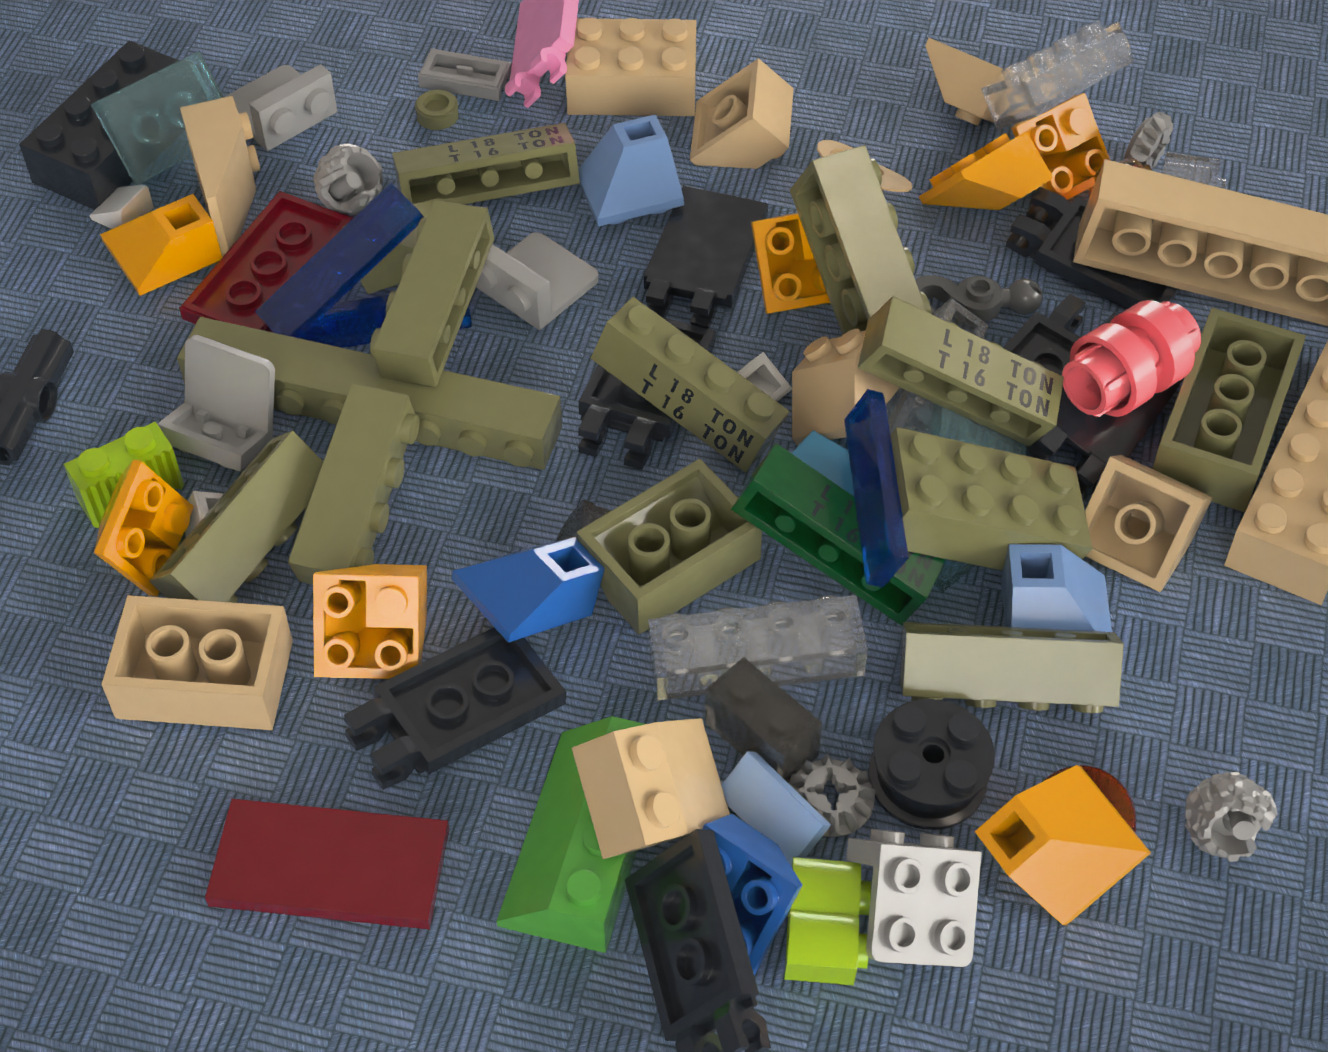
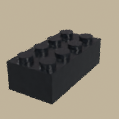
(71, 147)

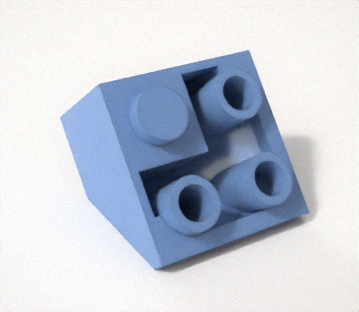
(631, 173)
(1053, 590)

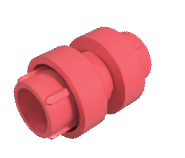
(1131, 358)

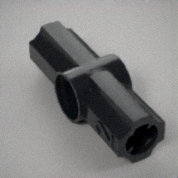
(31, 391)

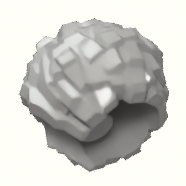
(348, 179)
(1227, 815)

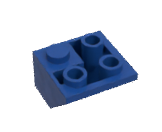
(533, 587)
(758, 880)

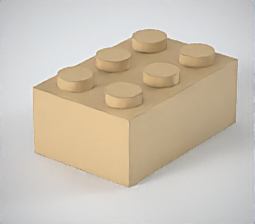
(632, 67)
(198, 662)

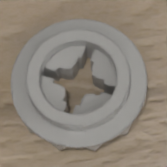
(1150, 140)
(854, 803)

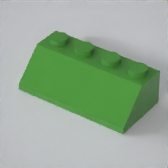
(560, 878)

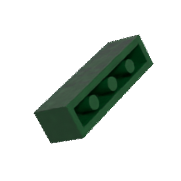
(822, 527)

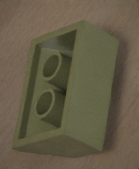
(671, 545)

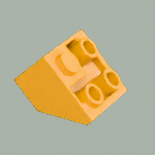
(1068, 145)
(990, 176)
(164, 244)
(786, 265)
(142, 525)
(369, 620)
(1063, 843)

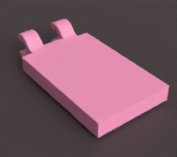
(541, 43)

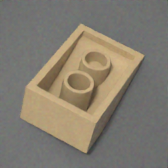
(223, 164)
(649, 784)

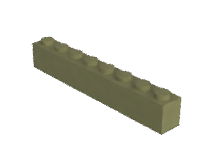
(457, 414)

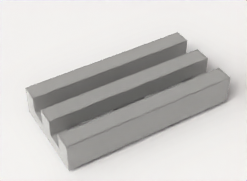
(464, 74)

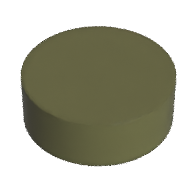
(437, 109)

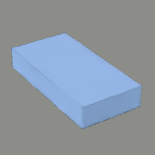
(773, 807)

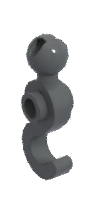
(983, 295)

